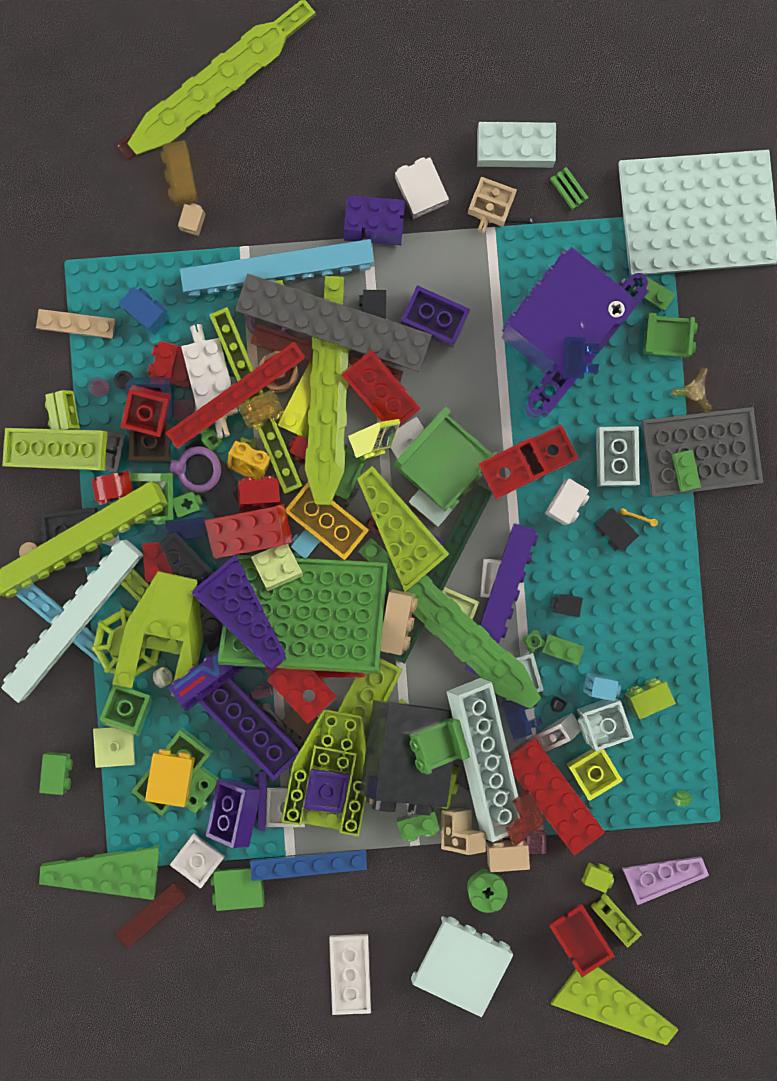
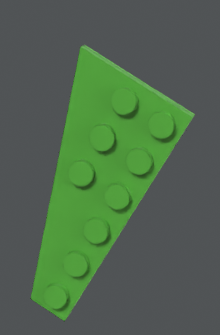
(110, 873)

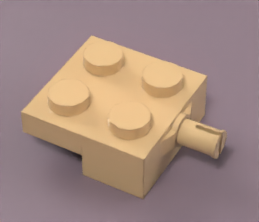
(491, 203)

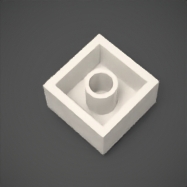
(567, 501)

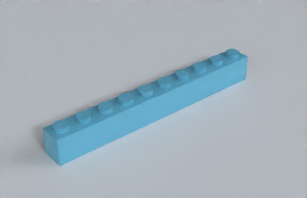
(278, 267)

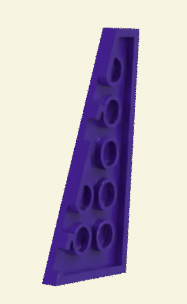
(236, 606)

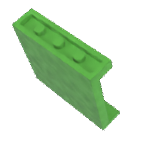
(443, 461)

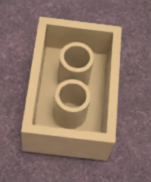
(398, 622)

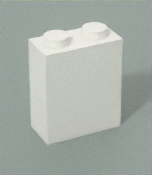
(421, 187)

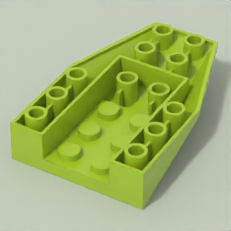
(334, 746)

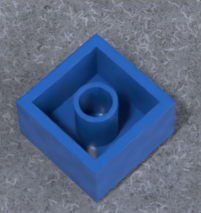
(141, 308)

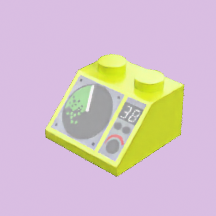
(374, 439)

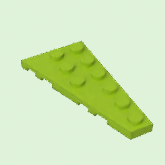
(406, 538)
(611, 1003)

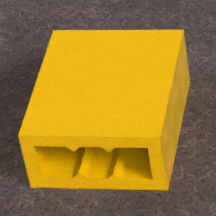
(170, 778)

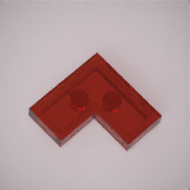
(529, 819)

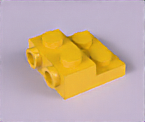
(248, 461)

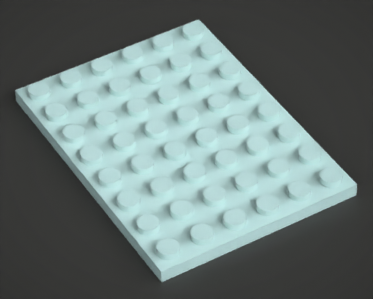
(699, 212)

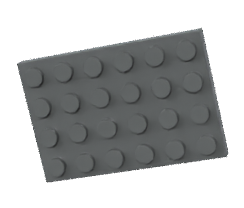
(721, 443)

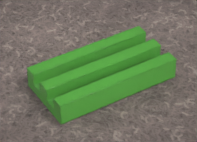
(575, 184)

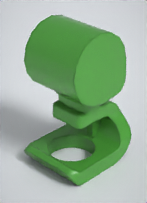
(210, 438)

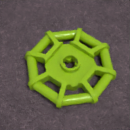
(114, 644)

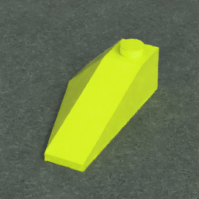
(296, 413)

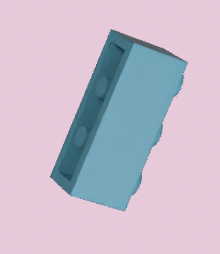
(601, 687)

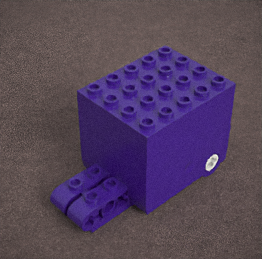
(568, 302)

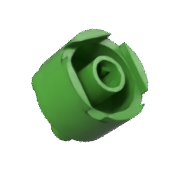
(493, 899)

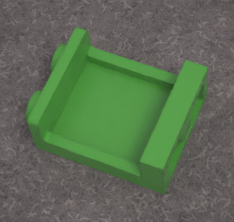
(669, 336)
(352, 470)
(165, 482)
(439, 745)
(236, 889)

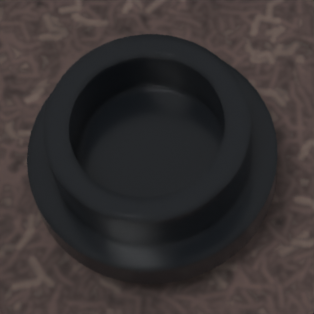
(122, 378)

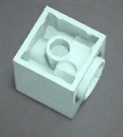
(604, 724)

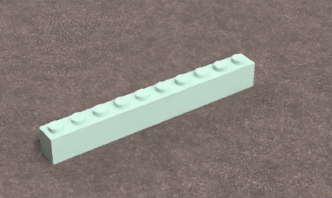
(72, 621)

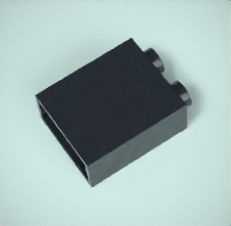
(390, 762)

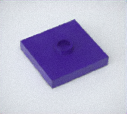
(326, 791)

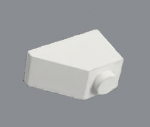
(558, 733)

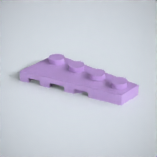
(659, 878)

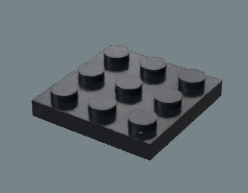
(56, 523)

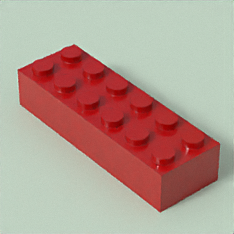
(554, 796)

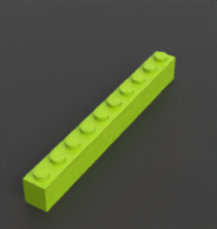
(270, 431)
(81, 538)

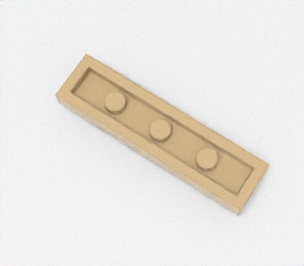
(76, 324)

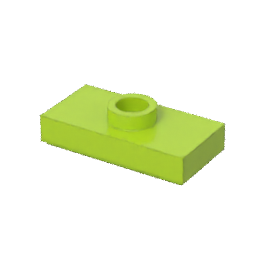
(453, 785)

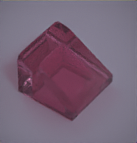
(537, 842)

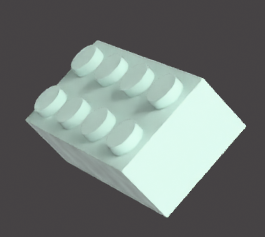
(516, 144)

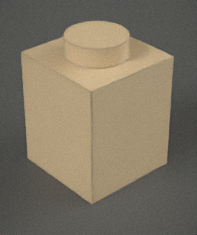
(191, 219)

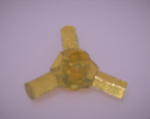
(695, 390)

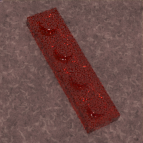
(150, 915)

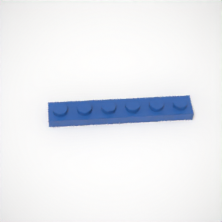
(308, 864)

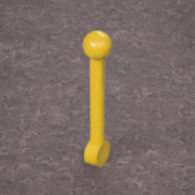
(653, 522)

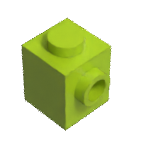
(598, 877)

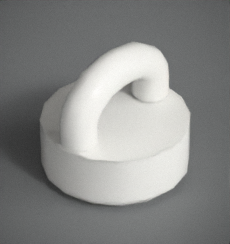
(162, 677)

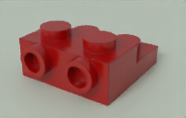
(169, 364)

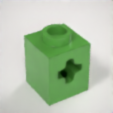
(180, 501)

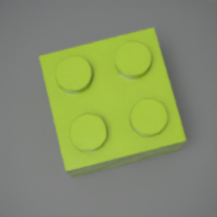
(649, 698)

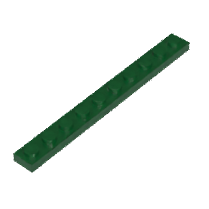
(454, 546)

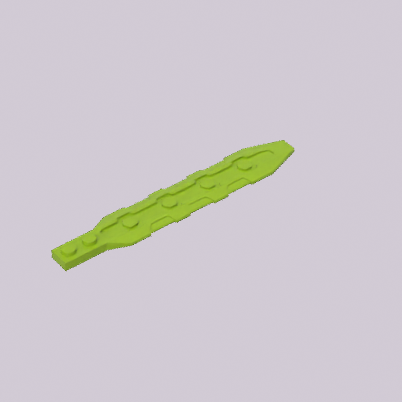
(217, 80)
(327, 409)

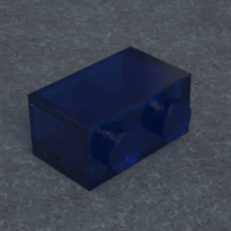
(188, 528)

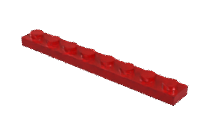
(235, 395)

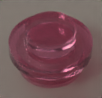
(99, 387)

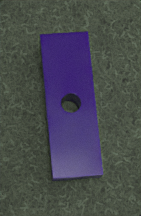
(261, 781)

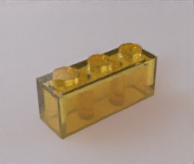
(179, 173)

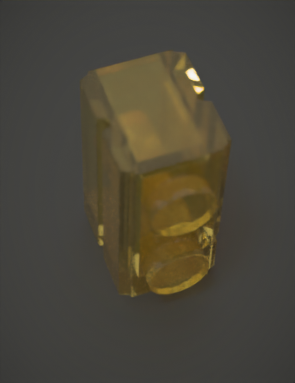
(261, 409)

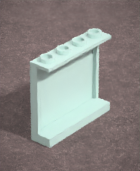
(463, 966)

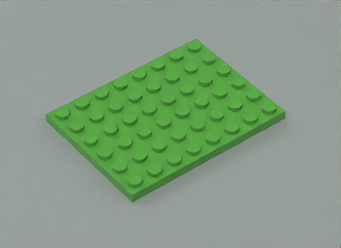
(321, 619)

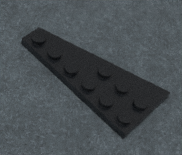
(189, 564)

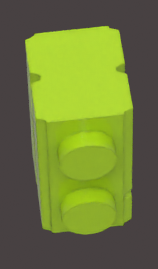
(62, 410)

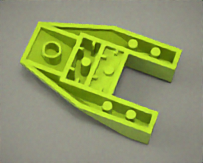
(163, 621)

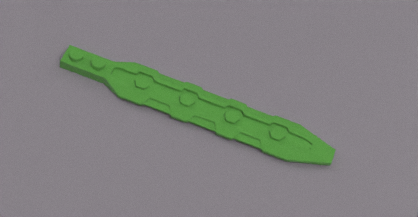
(460, 633)

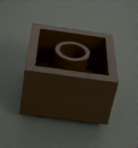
(150, 448)

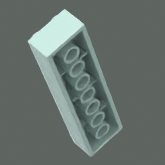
(489, 763)

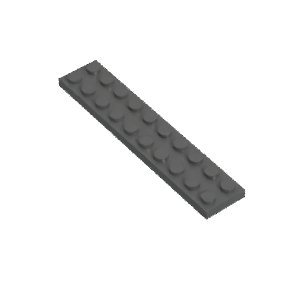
(333, 322)

